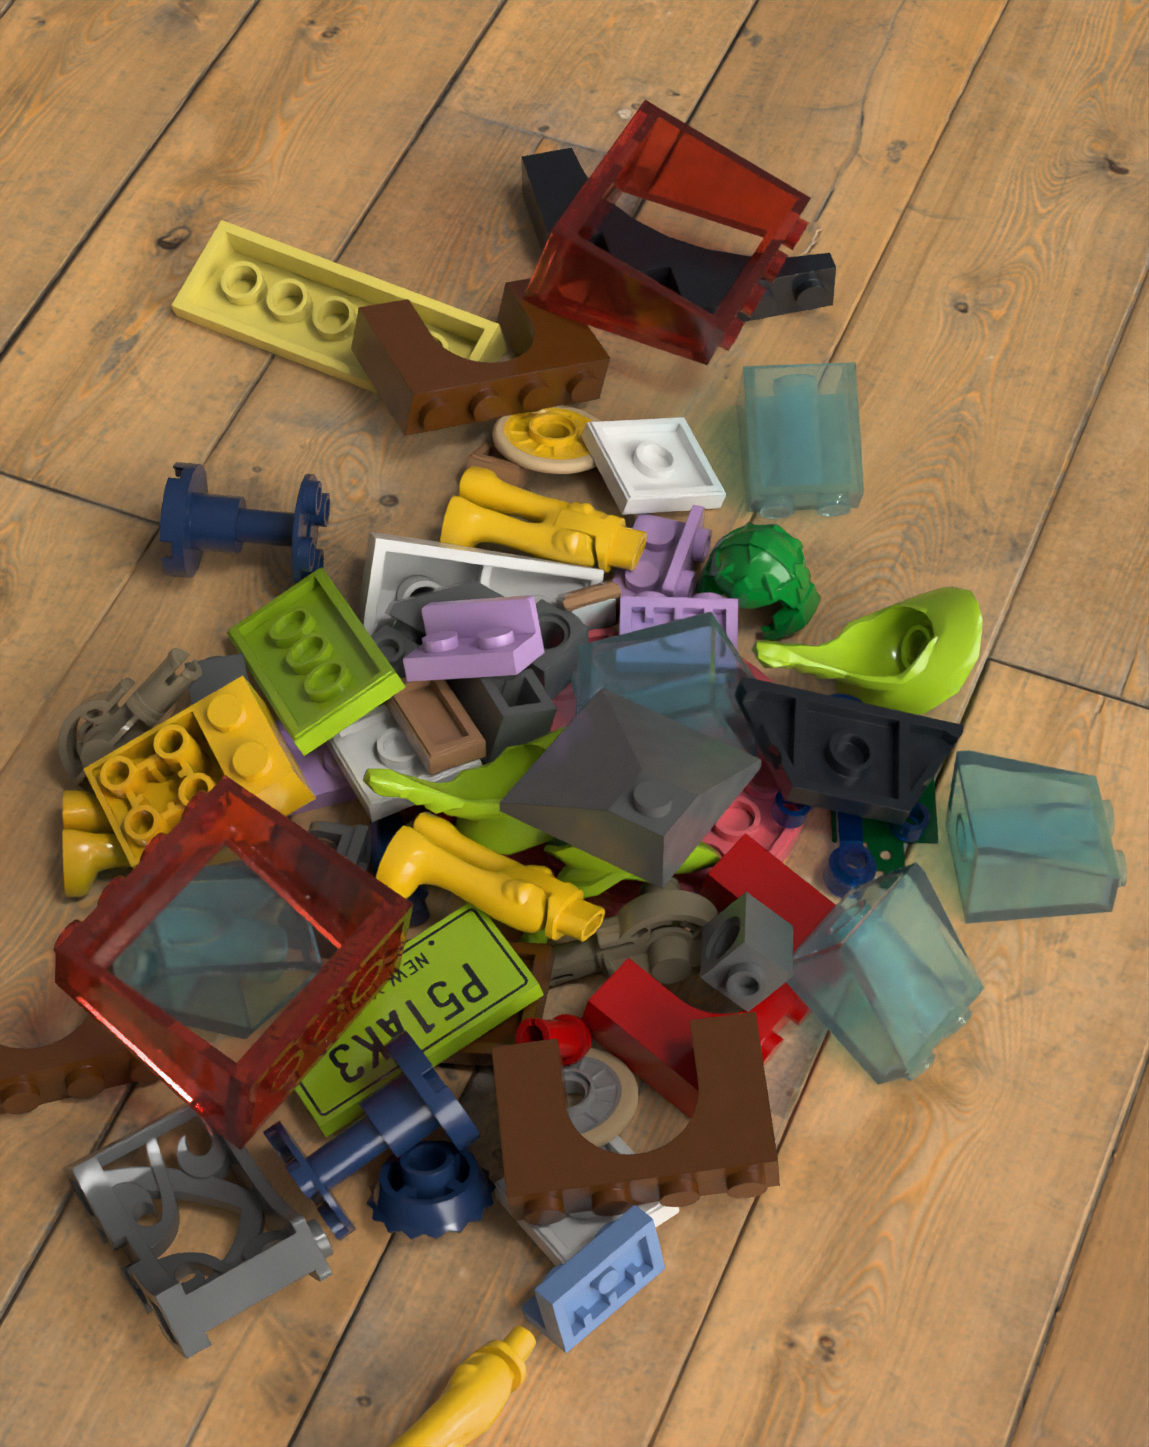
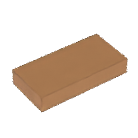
(436, 725)

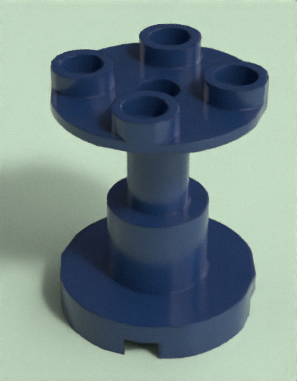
(223, 523)
(395, 1117)

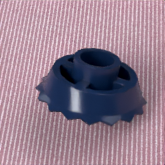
(430, 1190)

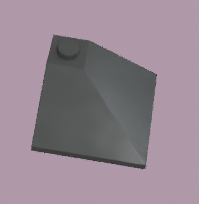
(631, 787)

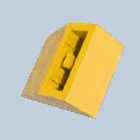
(160, 771)

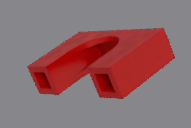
(651, 1025)

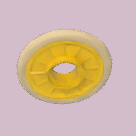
(545, 440)

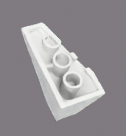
(410, 566)

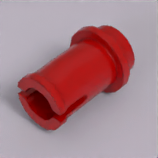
(569, 1029)

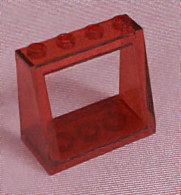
(688, 172)
(326, 888)

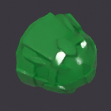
(761, 568)

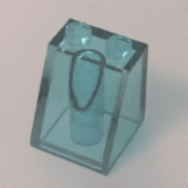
(800, 439)
(676, 670)
(1030, 840)
(222, 953)
(888, 974)

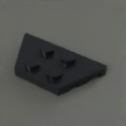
(844, 750)

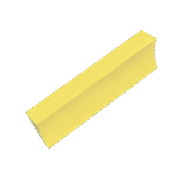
(309, 305)

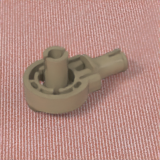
(121, 724)
(647, 932)

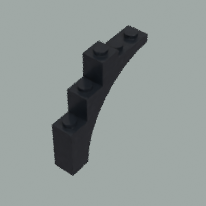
(690, 271)

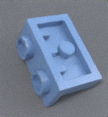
(596, 1280)

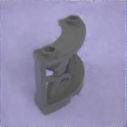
(253, 1266)

